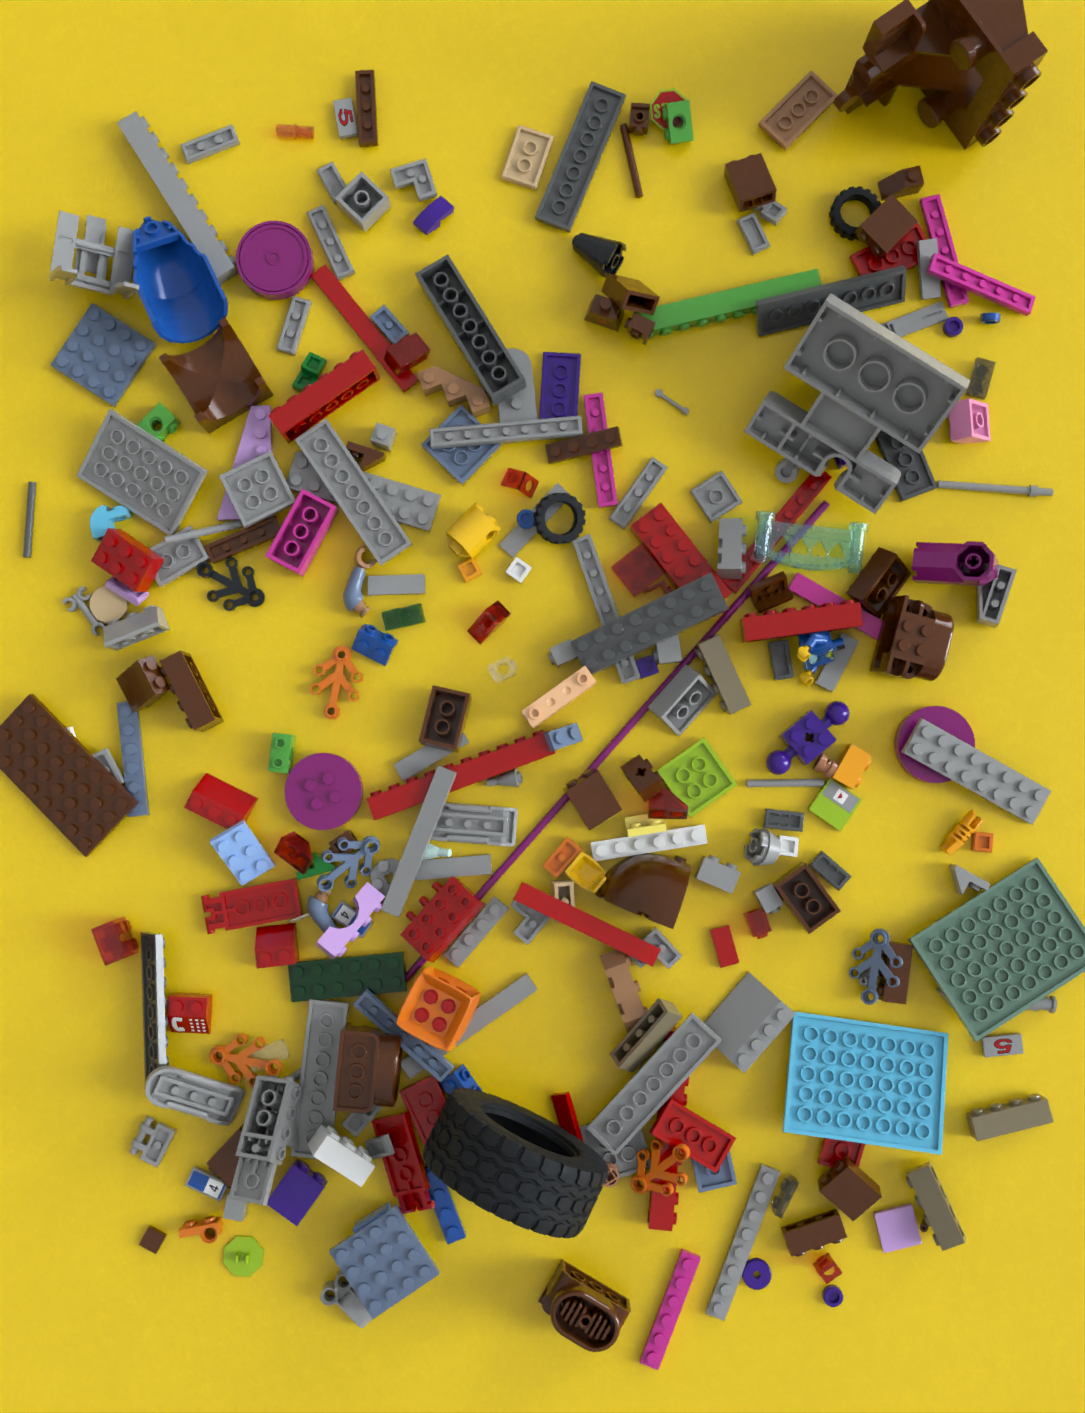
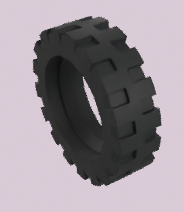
(852, 193)
(577, 510)

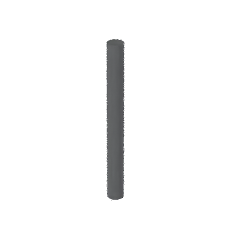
(29, 520)

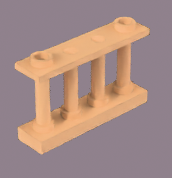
(559, 697)

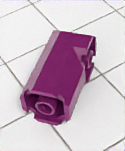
(954, 563)

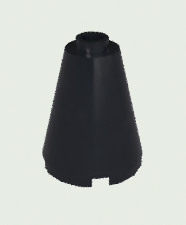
(599, 252)

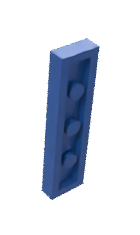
(445, 1209)

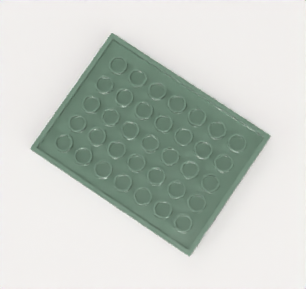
(1004, 949)

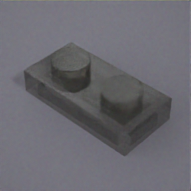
(980, 378)
(781, 1202)

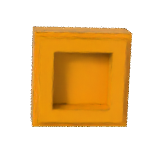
(469, 570)

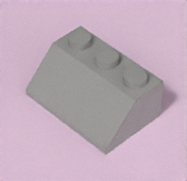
(135, 628)
(682, 700)

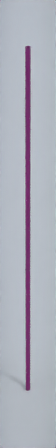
(624, 731)

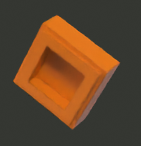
(982, 842)

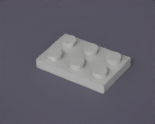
(179, 558)

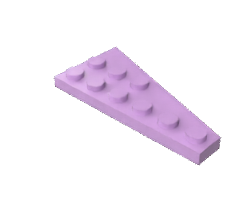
(254, 442)

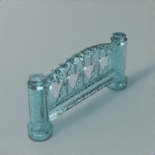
(850, 540)

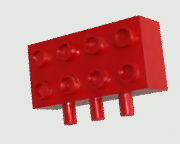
(441, 918)

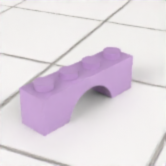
(335, 939)

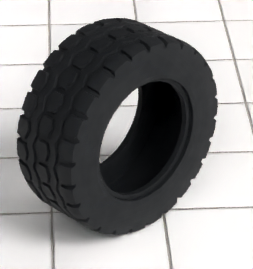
(515, 1163)

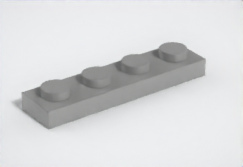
(476, 931)

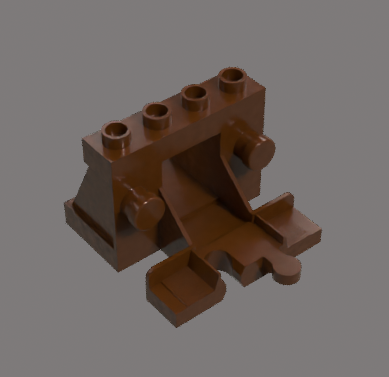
(960, 53)

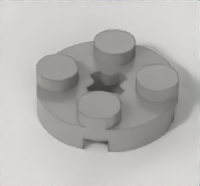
(378, 874)

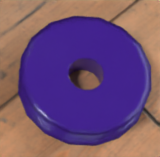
(756, 1282)

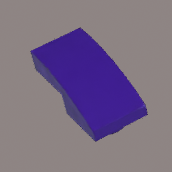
(431, 216)

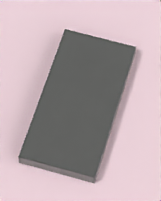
(914, 469)

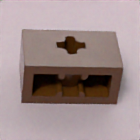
(642, 777)

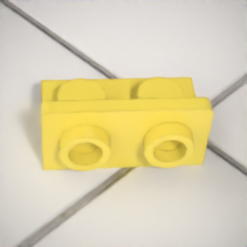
(641, 825)

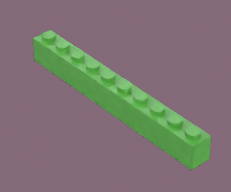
(725, 304)

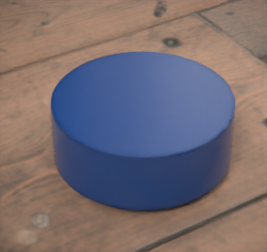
(990, 318)
(525, 519)

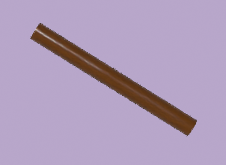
(631, 160)

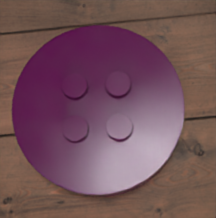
(275, 260)
(941, 717)
(323, 791)

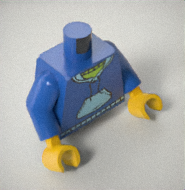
(816, 650)

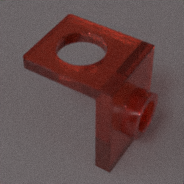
(517, 480)
(662, 584)
(825, 1263)

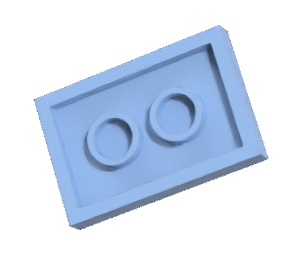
(242, 852)

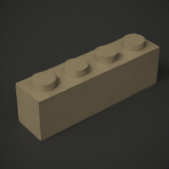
(723, 675)
(646, 1035)
(1009, 1117)
(936, 1206)

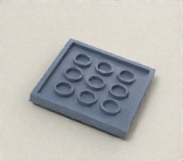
(103, 355)
(384, 1261)

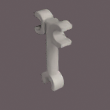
(78, 601)

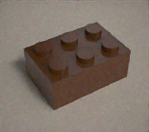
(445, 719)
(806, 897)

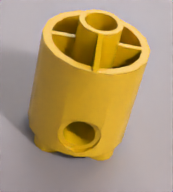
(471, 532)

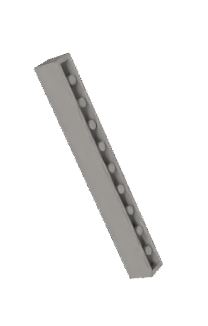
(176, 196)

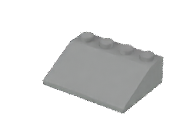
(748, 1021)

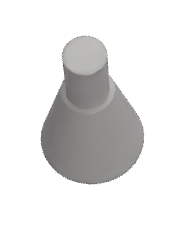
(512, 778)

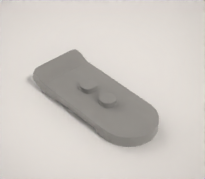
(523, 403)
(477, 824)
(193, 1094)

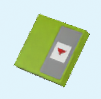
(834, 804)

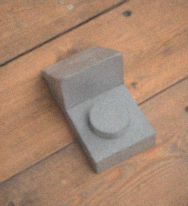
(962, 878)

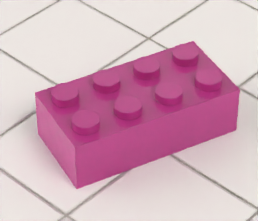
(302, 532)

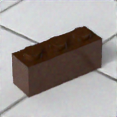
(899, 993)
(813, 1233)

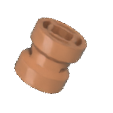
(826, 766)
(613, 1173)

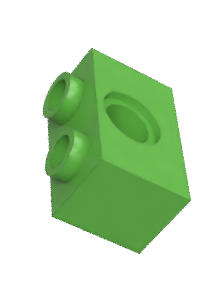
(681, 110)
(159, 415)
(281, 753)

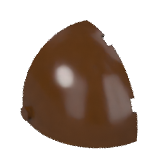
(648, 886)

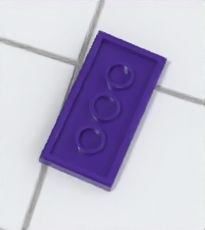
(559, 385)

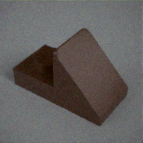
(370, 456)

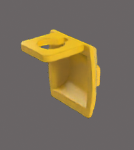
(586, 872)

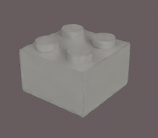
(363, 201)

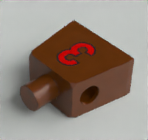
(604, 313)

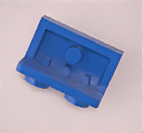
(374, 644)
(459, 1079)

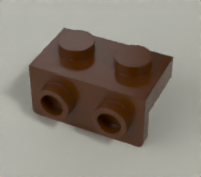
(770, 592)

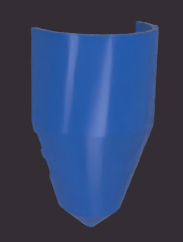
(176, 283)

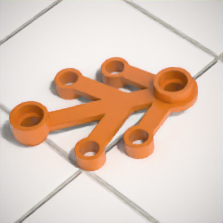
(337, 679)
(243, 1060)
(658, 1170)

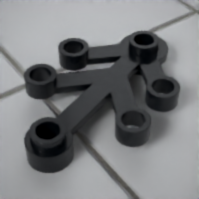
(234, 585)

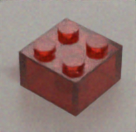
(115, 940)

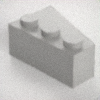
(731, 548)
(993, 597)

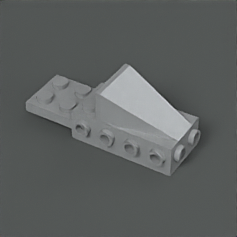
(264, 1137)

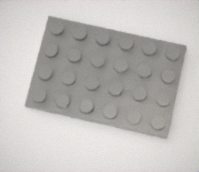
(141, 473)

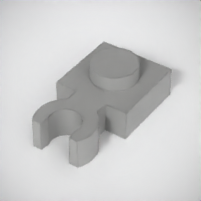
(772, 212)

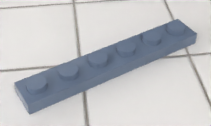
(133, 757)
(386, 1020)

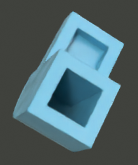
(105, 518)

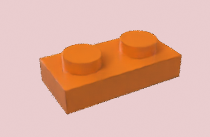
(562, 857)

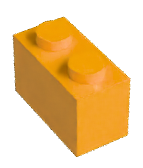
(851, 766)

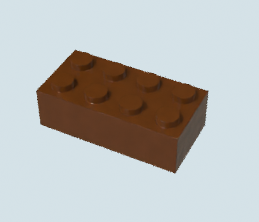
(191, 691)

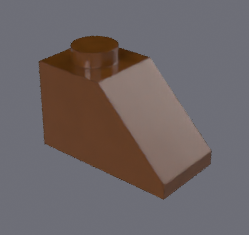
(902, 183)

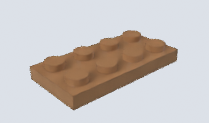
(798, 110)

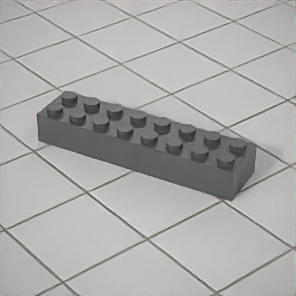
(471, 330)
(650, 624)

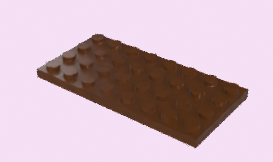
(61, 776)

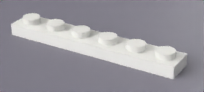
(649, 843)

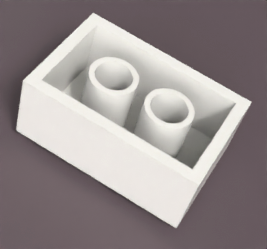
(341, 1154)

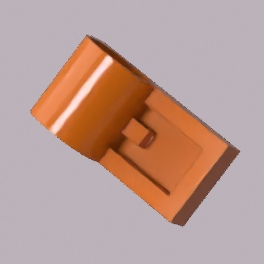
(193, 1228)

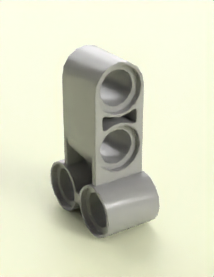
(346, 1299)

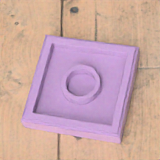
(897, 1228)

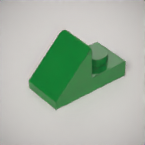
(319, 867)

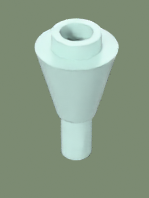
(435, 851)

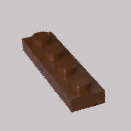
(366, 108)
(584, 445)
(243, 540)

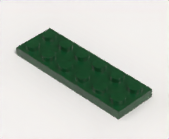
(347, 976)

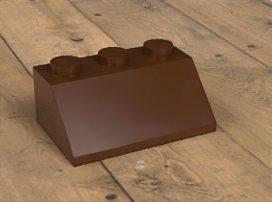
(878, 580)

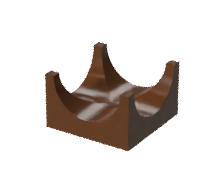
(218, 378)

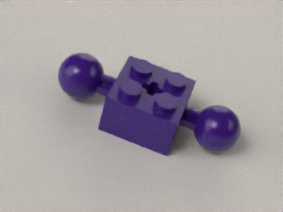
(779, 761)

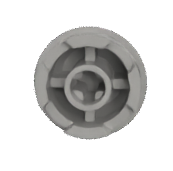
(762, 848)

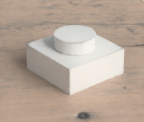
(518, 570)
(789, 845)

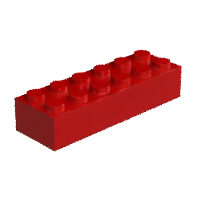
(324, 396)
(673, 549)
(804, 621)

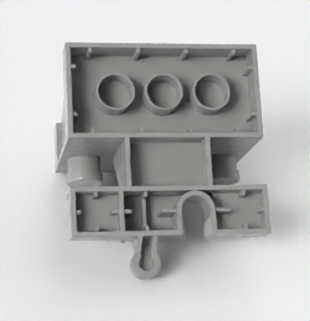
(865, 385)

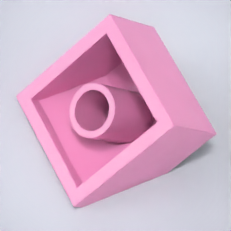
(969, 422)

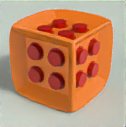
(438, 1008)

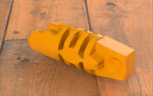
(961, 832)

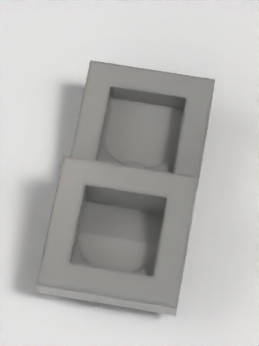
(357, 1121)

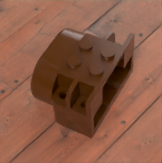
(912, 640)
(367, 1069)
(584, 1308)

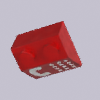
(190, 1012)

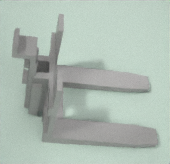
(92, 256)

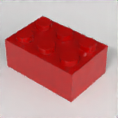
(127, 560)

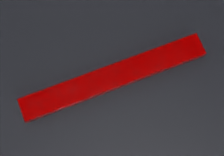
(359, 323)
(789, 513)
(586, 923)

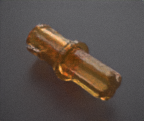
(295, 131)

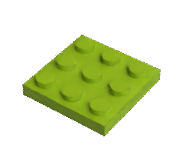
(697, 777)

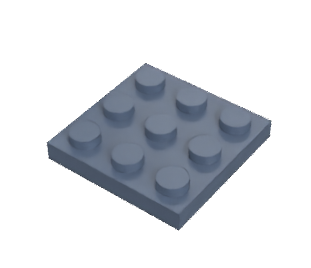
(465, 460)

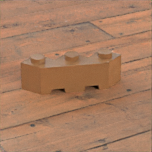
(455, 390)
(623, 987)

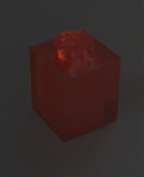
(757, 923)

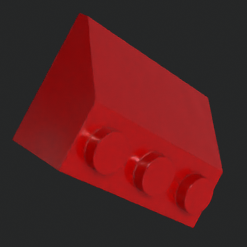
(220, 802)

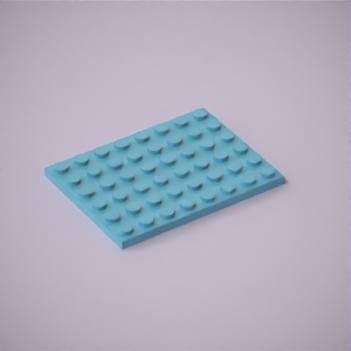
(866, 1083)

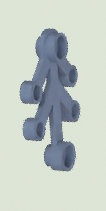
(350, 861)
(876, 963)

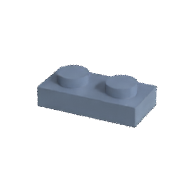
(389, 325)
(563, 737)

